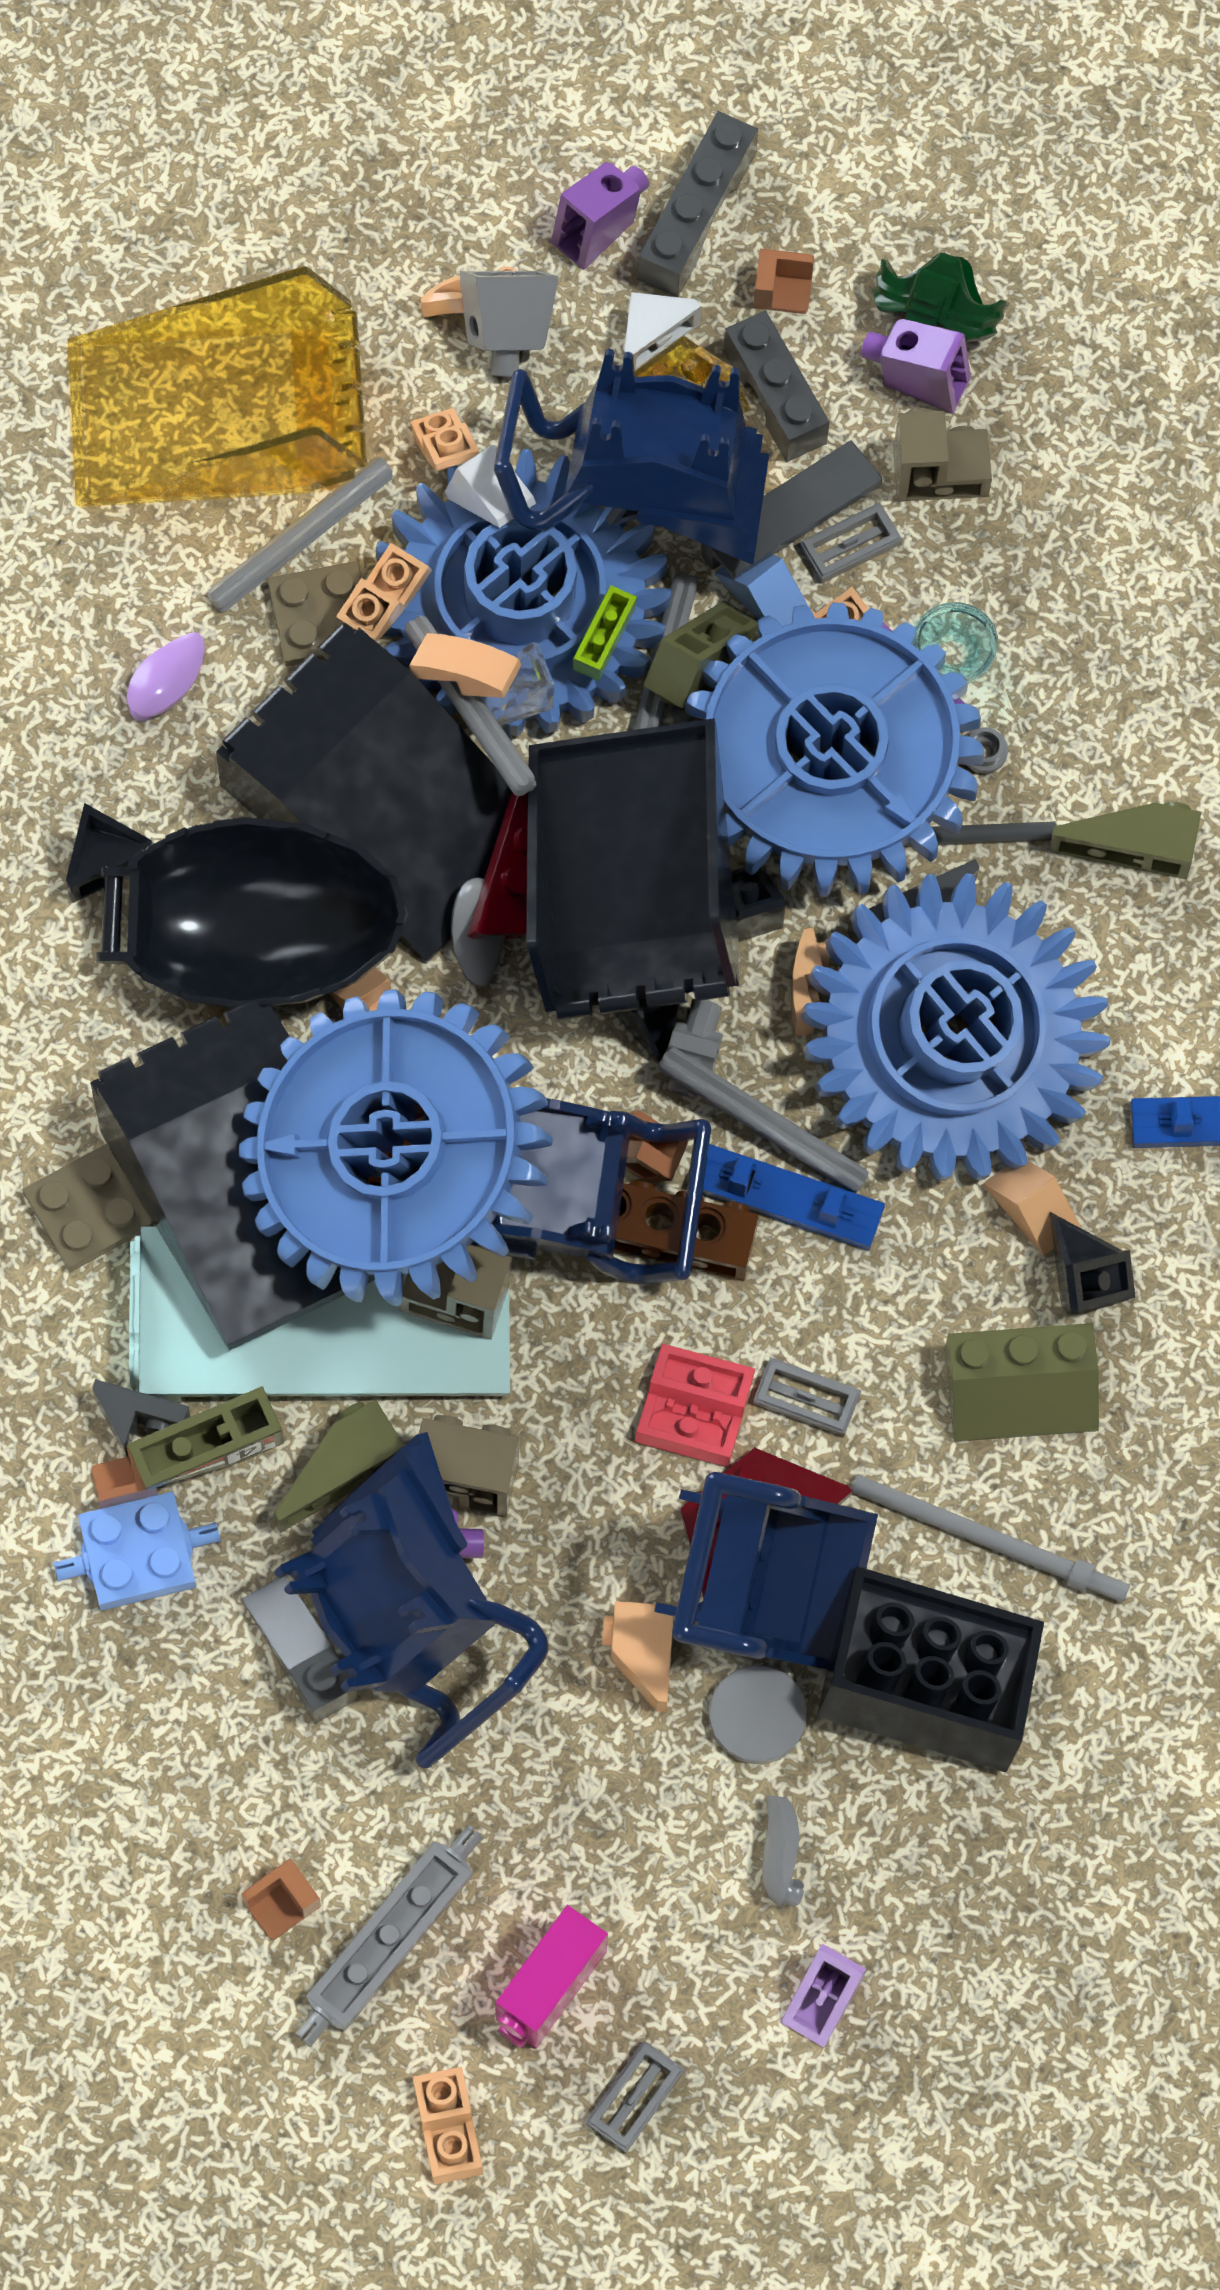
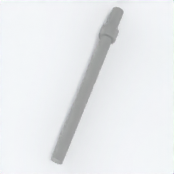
(1079, 1573)

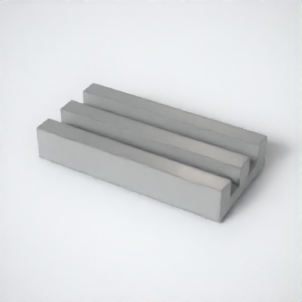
(857, 558)
(798, 1413)
(609, 2131)

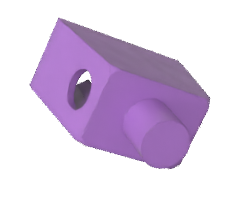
(597, 211)
(922, 362)

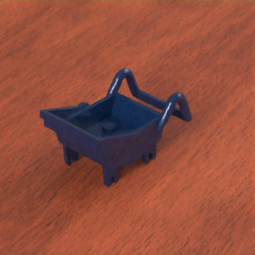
(650, 449)
(585, 1186)
(774, 1571)
(403, 1597)

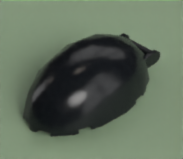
(252, 913)

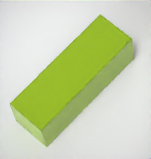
(604, 633)

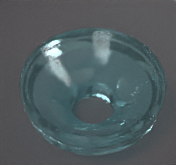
(964, 625)

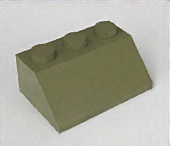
(1023, 1382)

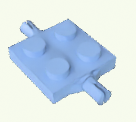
(137, 1551)

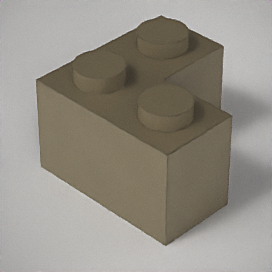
(938, 461)
(464, 1304)
(475, 1462)

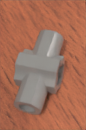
(697, 1039)

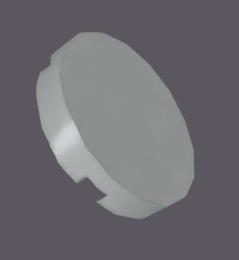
(758, 1714)

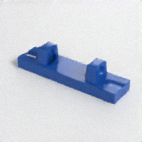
(1175, 1122)
(792, 1198)

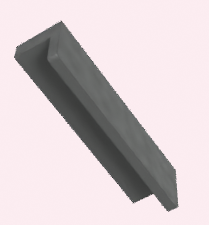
(804, 504)

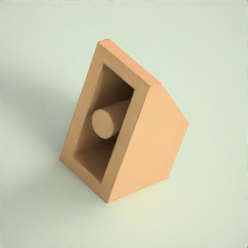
(641, 1648)

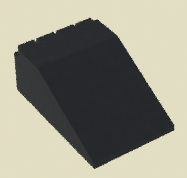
(375, 765)
(630, 871)
(178, 1143)

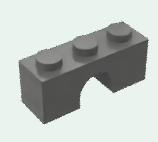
(787, 400)

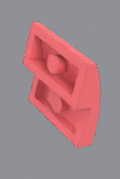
(695, 1405)

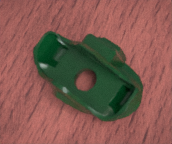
(939, 294)

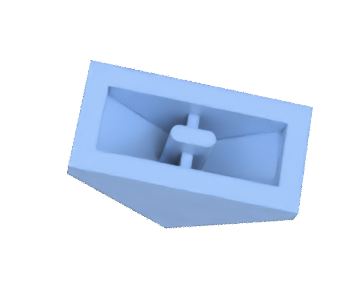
(766, 590)

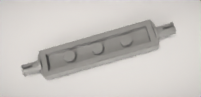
(389, 1936)

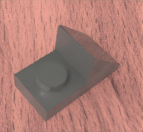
(128, 1408)

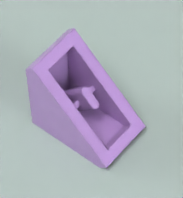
(823, 1995)

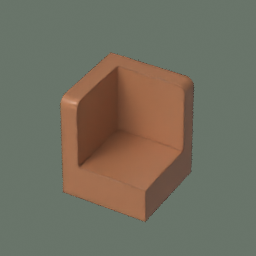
(783, 281)
(651, 1159)
(119, 1482)
(281, 1899)

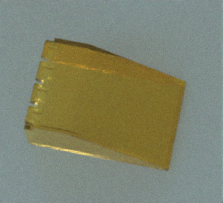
(221, 397)

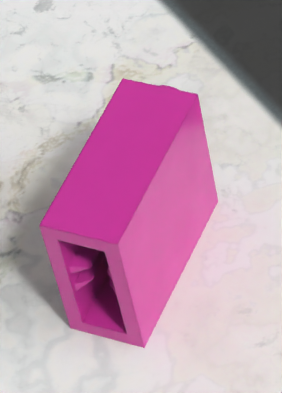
(550, 1978)

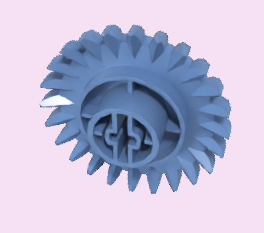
(523, 573)
(833, 690)
(1000, 1074)
(357, 1097)

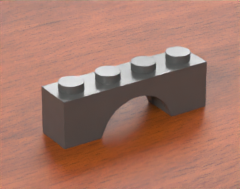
(685, 221)

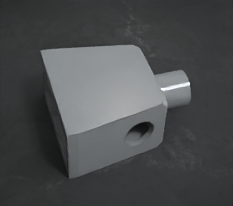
(507, 313)

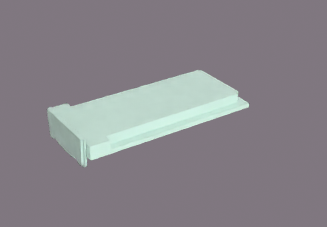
(326, 1352)

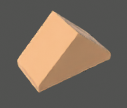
(1028, 1199)

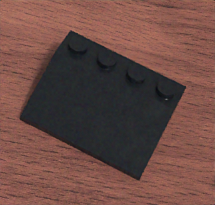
(932, 1669)

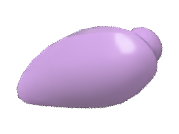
(165, 677)

